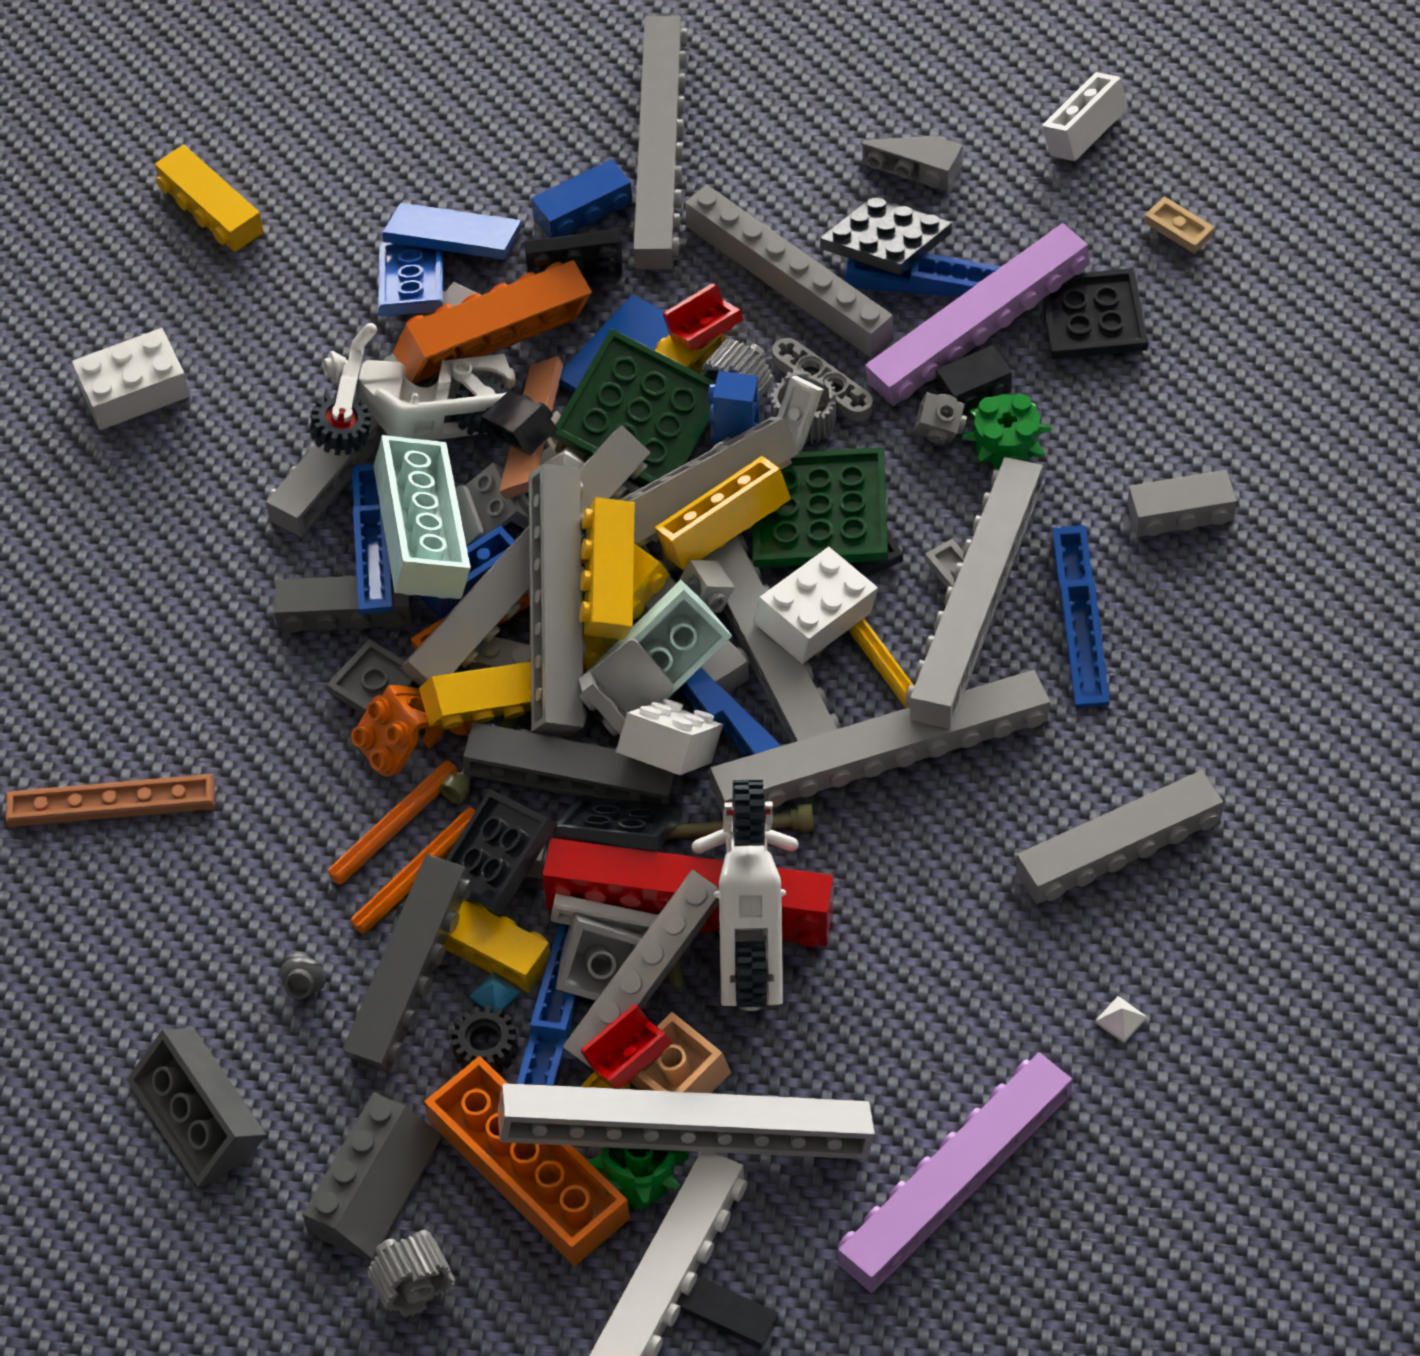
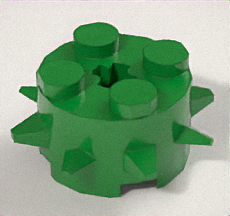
(1006, 428)
(639, 1173)

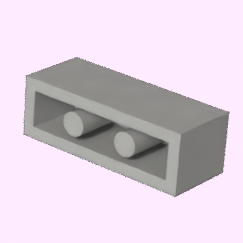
(1181, 503)

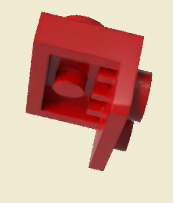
(701, 318)
(625, 1047)

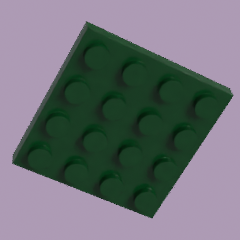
(644, 393)
(833, 504)

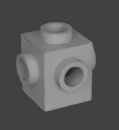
(940, 418)

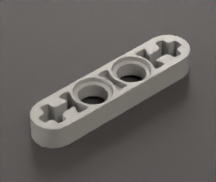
(806, 358)

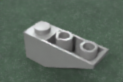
(920, 159)

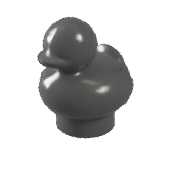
(301, 975)

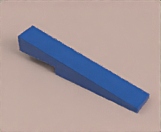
(928, 275)
(371, 551)
(1080, 616)
(707, 696)
(549, 1024)

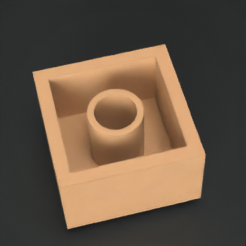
(686, 1065)

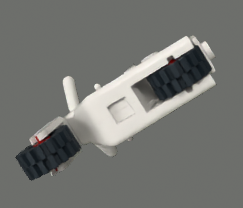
(402, 409)
(749, 899)

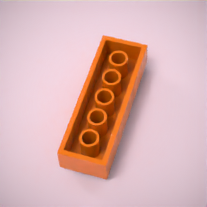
(492, 320)
(544, 1182)

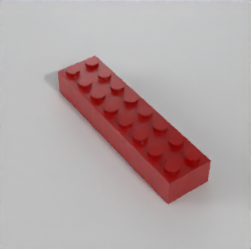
(649, 879)

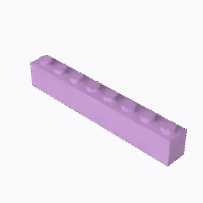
(978, 314)
(953, 1172)

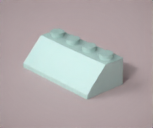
(678, 634)

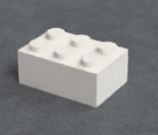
(131, 378)
(815, 605)
(670, 737)

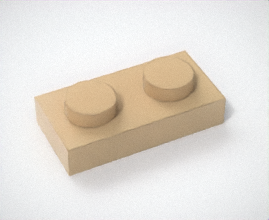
(1179, 225)

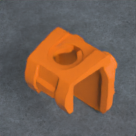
(391, 729)

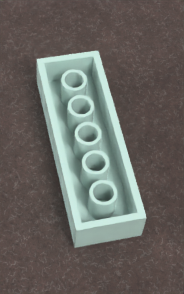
(421, 517)

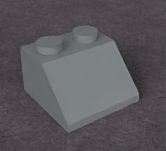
(593, 955)

